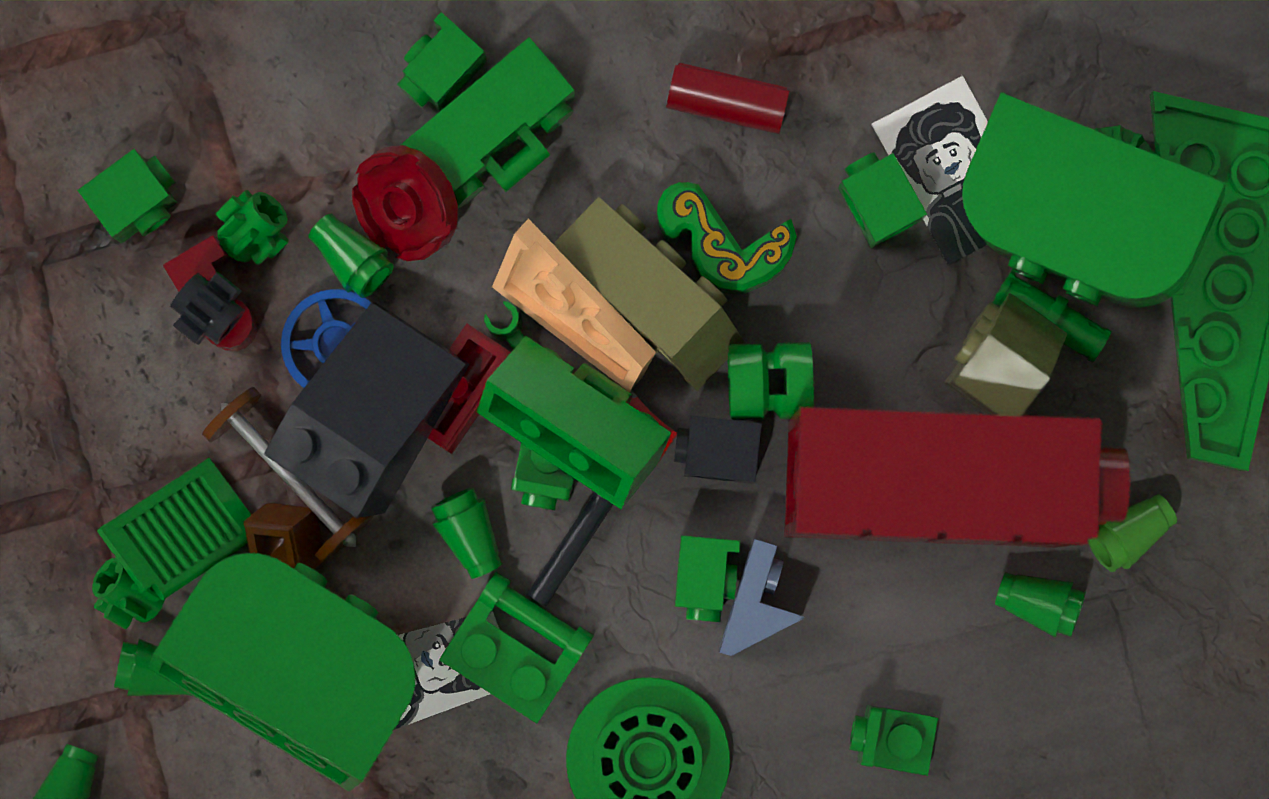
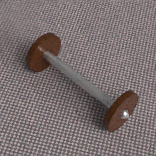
(233, 416)

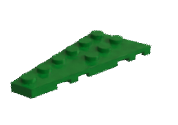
(1225, 302)

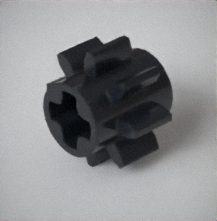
(207, 308)

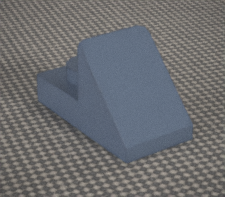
(748, 618)

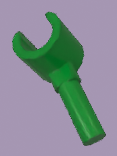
(512, 333)

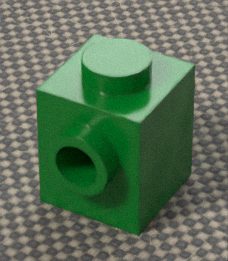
(131, 196)

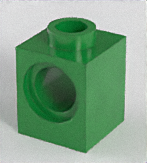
(880, 198)

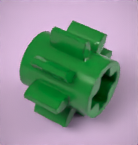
(252, 227)
(121, 597)

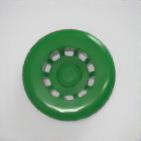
(647, 756)

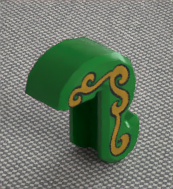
(714, 250)

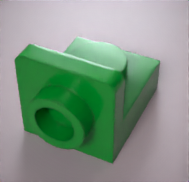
(540, 481)
(894, 739)

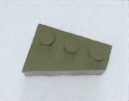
(651, 291)
(1006, 358)

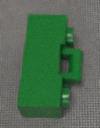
(490, 115)
(574, 420)

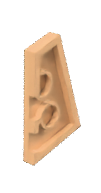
(568, 306)

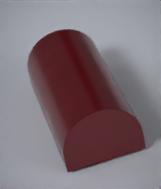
(727, 98)
(461, 410)

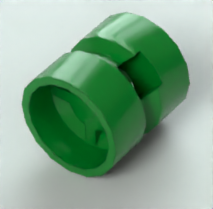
(750, 382)

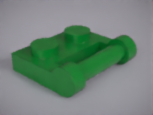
(506, 665)

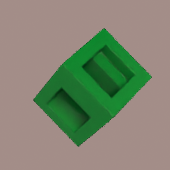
(440, 65)
(705, 576)

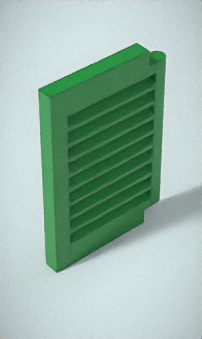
(178, 531)

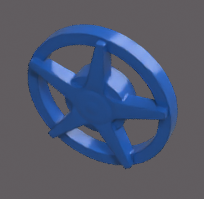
(326, 336)

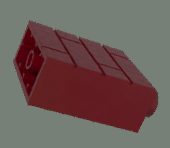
(951, 478)

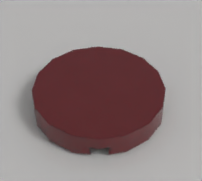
(405, 202)

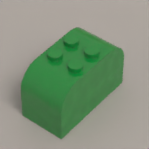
(1086, 207)
(291, 663)

